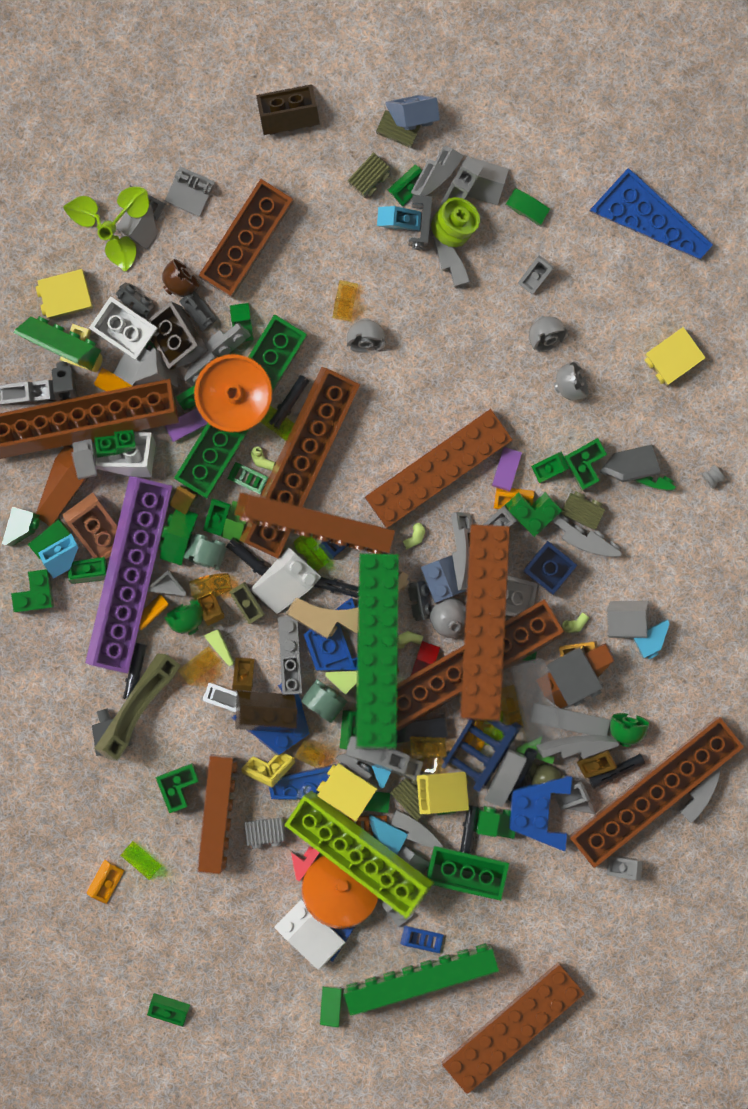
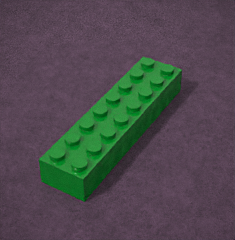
(421, 979)

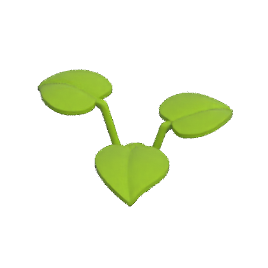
(122, 250)

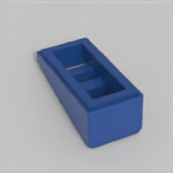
(406, 936)

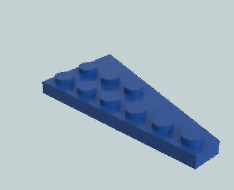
(642, 210)

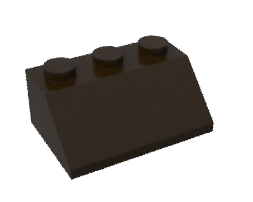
(288, 109)
(176, 336)
(266, 711)

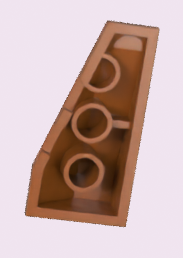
(60, 487)
(600, 660)

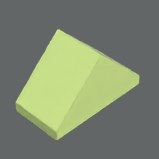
(343, 679)

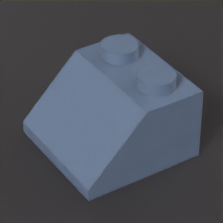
(414, 111)
(441, 579)

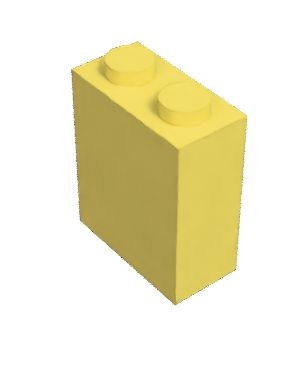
(64, 294)
(674, 356)
(346, 791)
(442, 792)

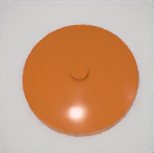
(233, 393)
(335, 896)

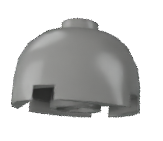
(546, 332)
(365, 335)
(570, 382)
(449, 618)

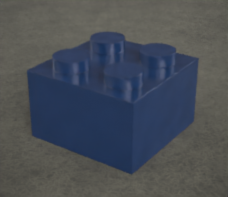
(549, 568)

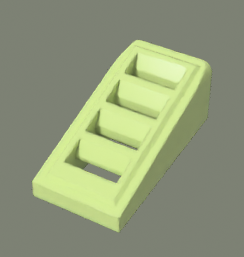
(217, 642)

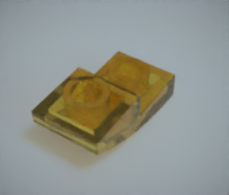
(215, 584)

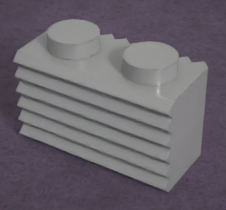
(265, 831)

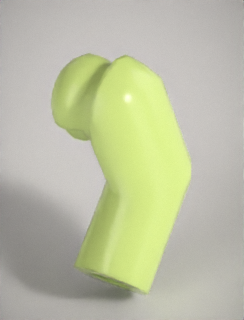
(259, 459)
(417, 537)
(576, 625)
(407, 637)

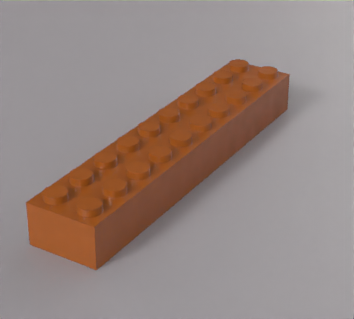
(87, 417)
(303, 453)
(485, 623)
(443, 679)
(656, 791)

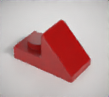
(426, 656)

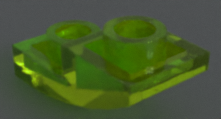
(285, 427)

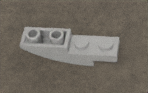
(217, 346)
(462, 527)
(591, 543)
(290, 656)
(386, 759)

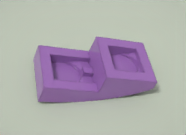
(187, 424)
(506, 469)

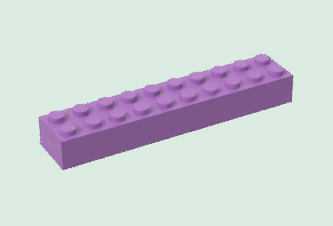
(128, 574)

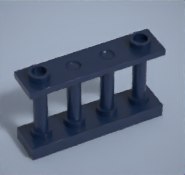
(490, 763)

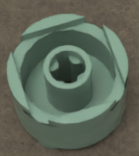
(205, 552)
(324, 701)

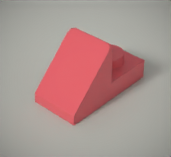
(301, 865)

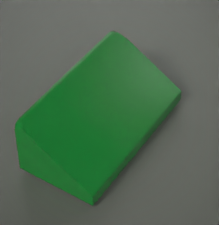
(403, 186)
(87, 570)
(348, 728)
(379, 802)
(330, 1006)
(168, 1009)

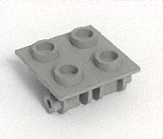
(189, 191)

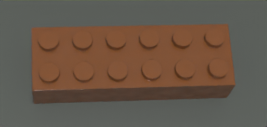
(246, 238)
(215, 814)

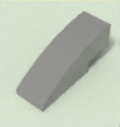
(437, 171)
(464, 179)
(450, 260)
(26, 392)
(221, 697)
(505, 777)
(701, 796)
(416, 831)

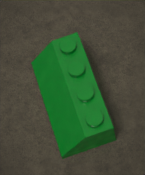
(57, 341)
(467, 873)

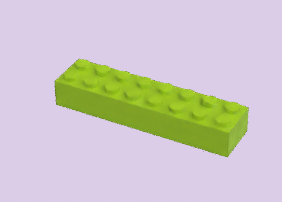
(359, 854)

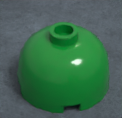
(185, 618)
(627, 729)

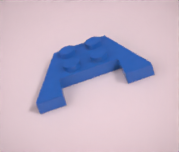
(333, 651)
(281, 741)
(531, 811)

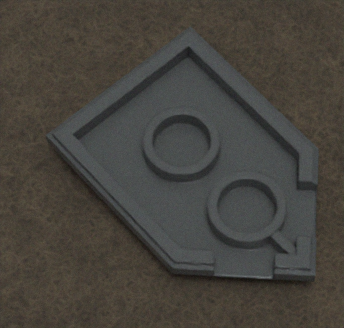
(632, 464)

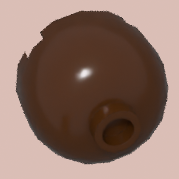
(178, 280)

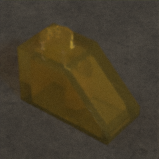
(199, 665)
(510, 706)
(310, 753)

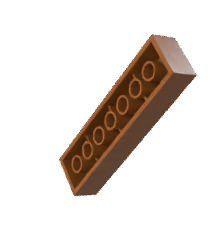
(438, 468)
(309, 522)
(512, 1028)

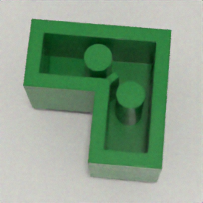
(581, 460)
(533, 516)
(177, 536)
(38, 597)
(172, 784)
(494, 823)

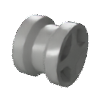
(713, 476)

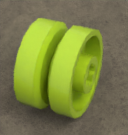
(455, 222)

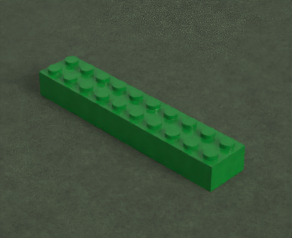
(217, 447)
(377, 651)

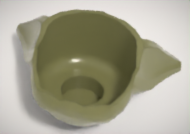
(544, 773)

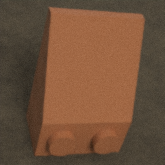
(92, 526)

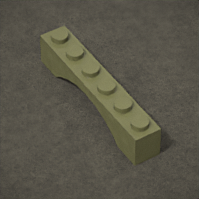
(151, 683)

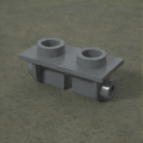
(128, 293)
(198, 310)
(420, 592)

